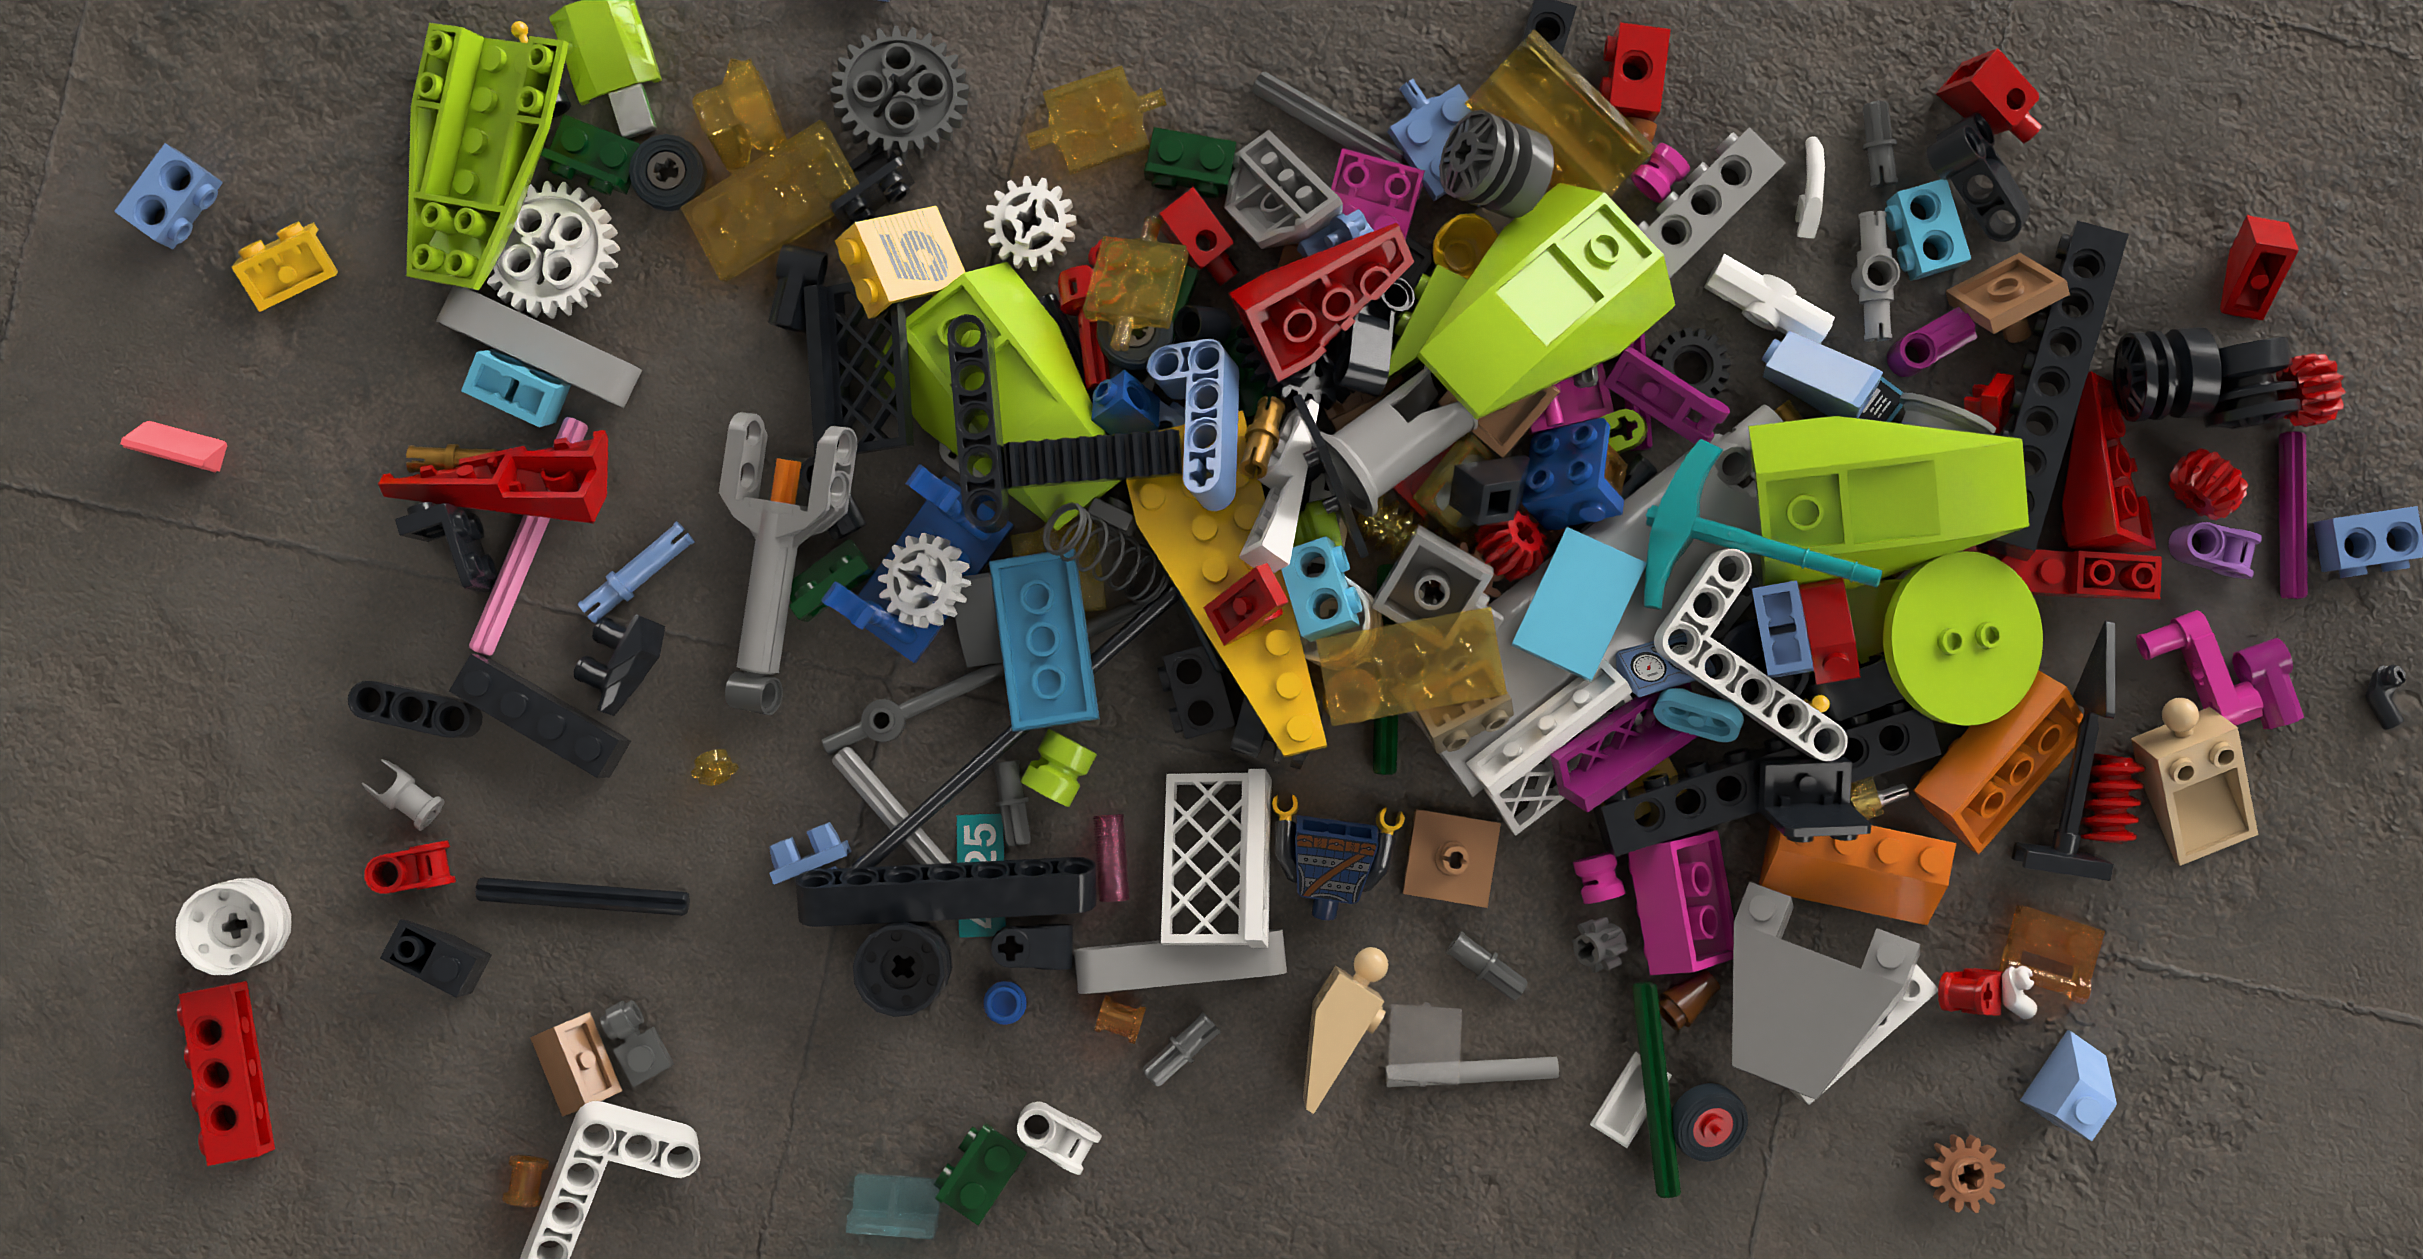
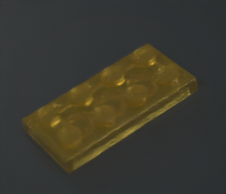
(770, 201)
(1411, 666)

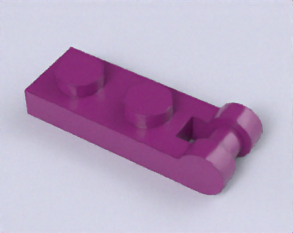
(1665, 396)

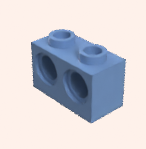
(160, 188)
(2369, 540)
(1783, 629)

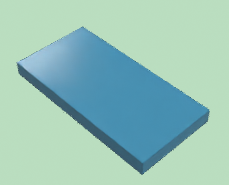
(1043, 641)

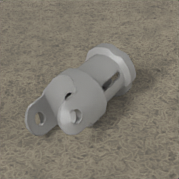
(409, 798)

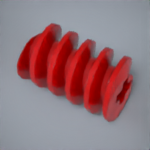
(2112, 799)

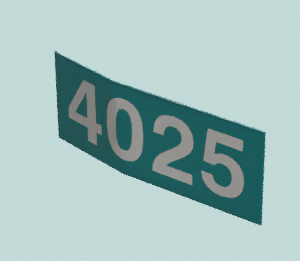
(979, 840)

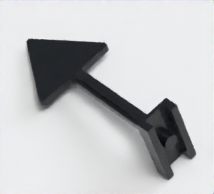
(2097, 696)

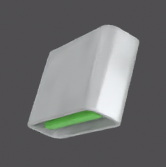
(632, 111)

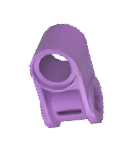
(2222, 548)

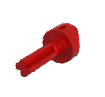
(1072, 303)

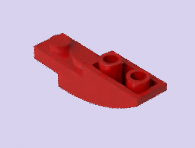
(2088, 574)

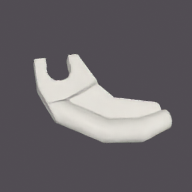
(1810, 204)

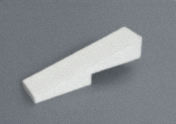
(1276, 524)

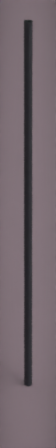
(1008, 738)

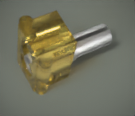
(1869, 801)

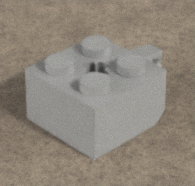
(1429, 559)

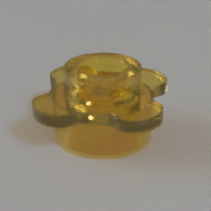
(713, 767)

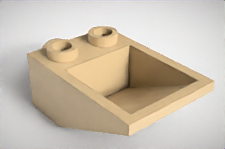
(2196, 780)
(1339, 1020)

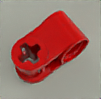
(417, 868)
(1971, 991)

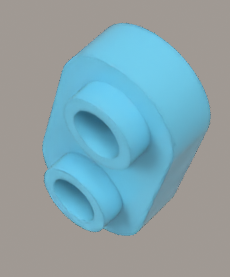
(1698, 715)

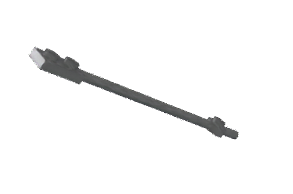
(900, 713)

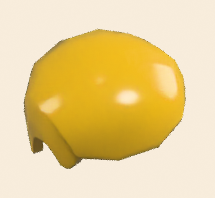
(1463, 243)

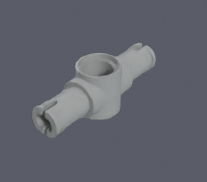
(1875, 255)

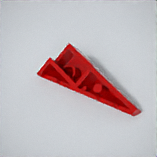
(545, 483)

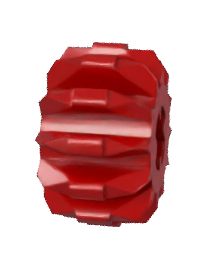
(2317, 388)
(2208, 484)
(1512, 546)

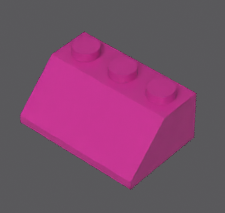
(1683, 903)

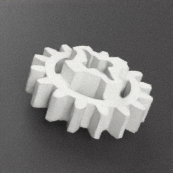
(1013, 217)
(940, 568)

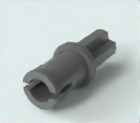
(1879, 143)
(1012, 803)
(1487, 966)
(1180, 1050)

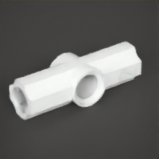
(1768, 300)

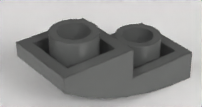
(978, 622)

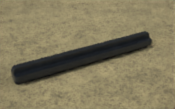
(582, 896)

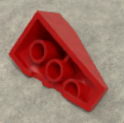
(1309, 301)
(2099, 491)

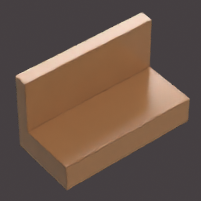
(576, 1064)

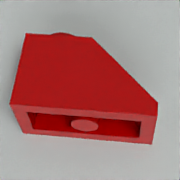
(2257, 267)
(1830, 631)

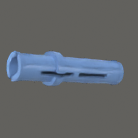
(635, 573)

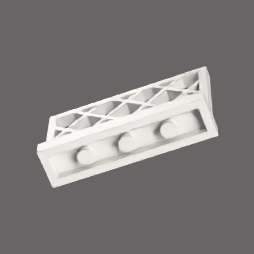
(1538, 735)
(1253, 851)

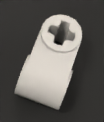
(1059, 1137)

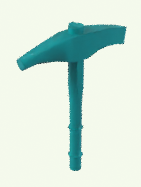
(1679, 522)

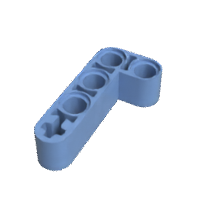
(1211, 470)

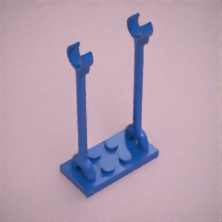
(939, 516)

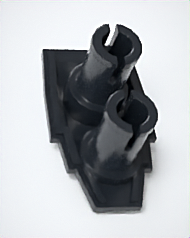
(634, 655)

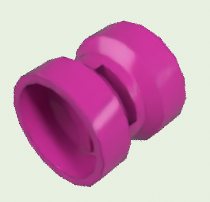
(1660, 173)
(1598, 878)

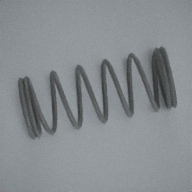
(1130, 580)

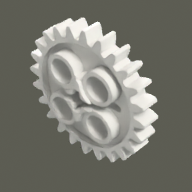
(552, 252)

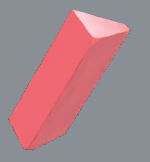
(176, 445)

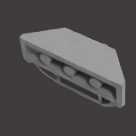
(1277, 195)

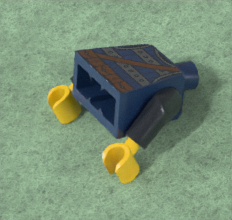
(1333, 857)

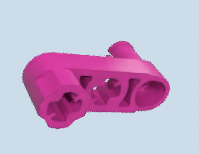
(2206, 665)

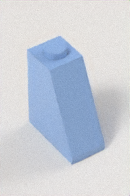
(1821, 375)
(2073, 1088)

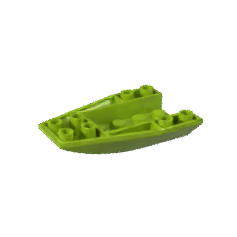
(474, 147)
(1549, 301)
(1035, 376)
(1882, 492)

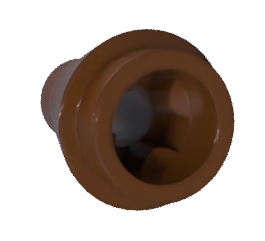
(1685, 1001)

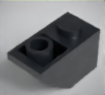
(1489, 489)
(436, 957)

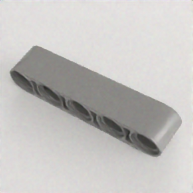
(539, 345)
(1160, 965)

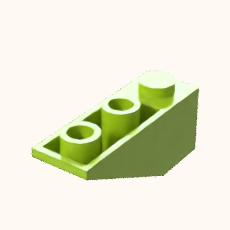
(1434, 298)

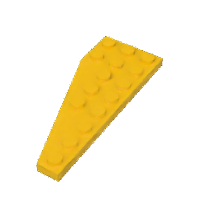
(1203, 560)

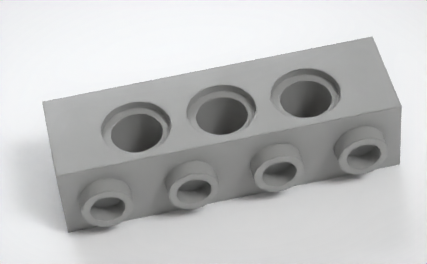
(1754, 165)

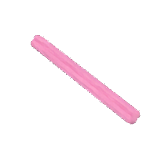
(516, 565)

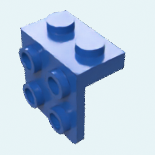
(1568, 478)

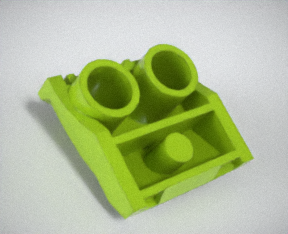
(605, 46)

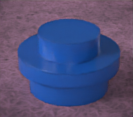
(1005, 1002)

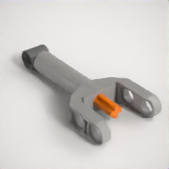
(778, 532)

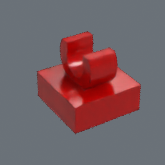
(1992, 400)

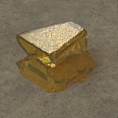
(739, 115)

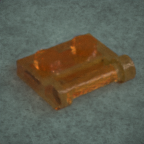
(2056, 940)

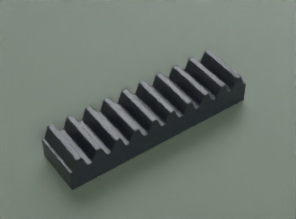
(1092, 459)

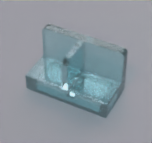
(894, 1206)

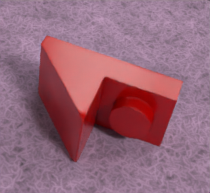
(1247, 605)

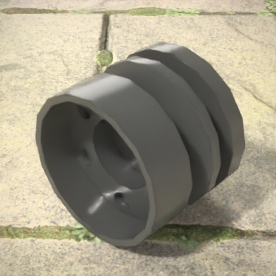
(1496, 164)

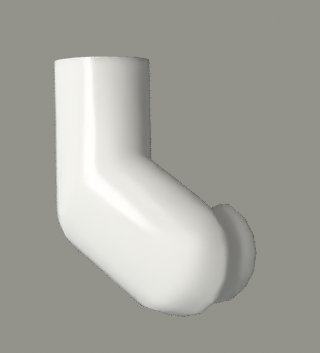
(2013, 997)

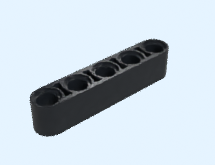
(969, 404)

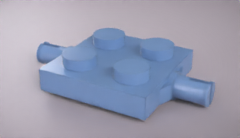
(1427, 129)

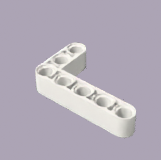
(1735, 669)
(596, 1150)

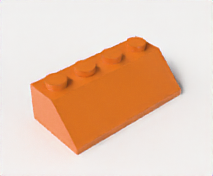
(2001, 763)
(1874, 874)

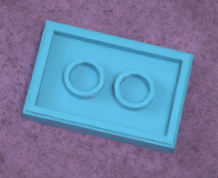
(1578, 604)

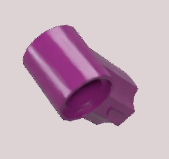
(1932, 342)
(2268, 670)

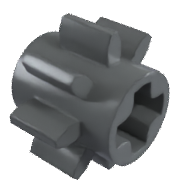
(1599, 944)

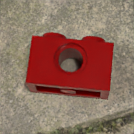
(1648, 51)

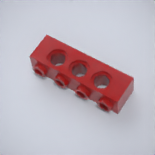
(245, 1087)

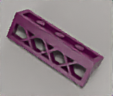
(1623, 761)

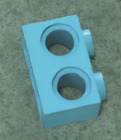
(1939, 228)
(516, 387)
(1309, 593)

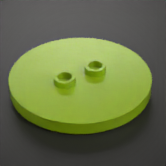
(1963, 638)

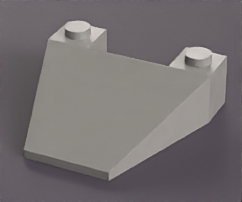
(1800, 1010)

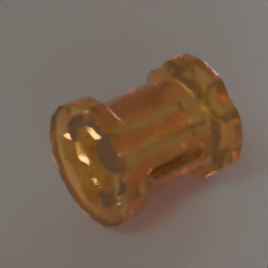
(1120, 1019)
(525, 1180)

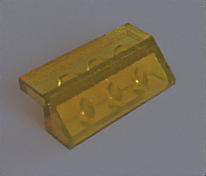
(1588, 135)

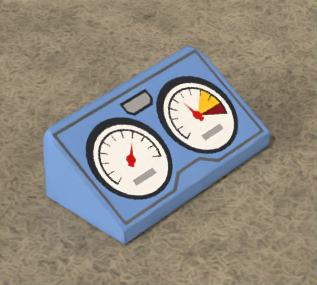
(1650, 672)

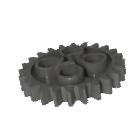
(870, 70)

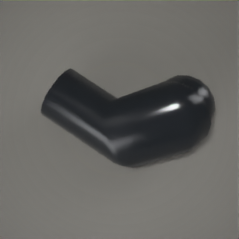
(2380, 694)

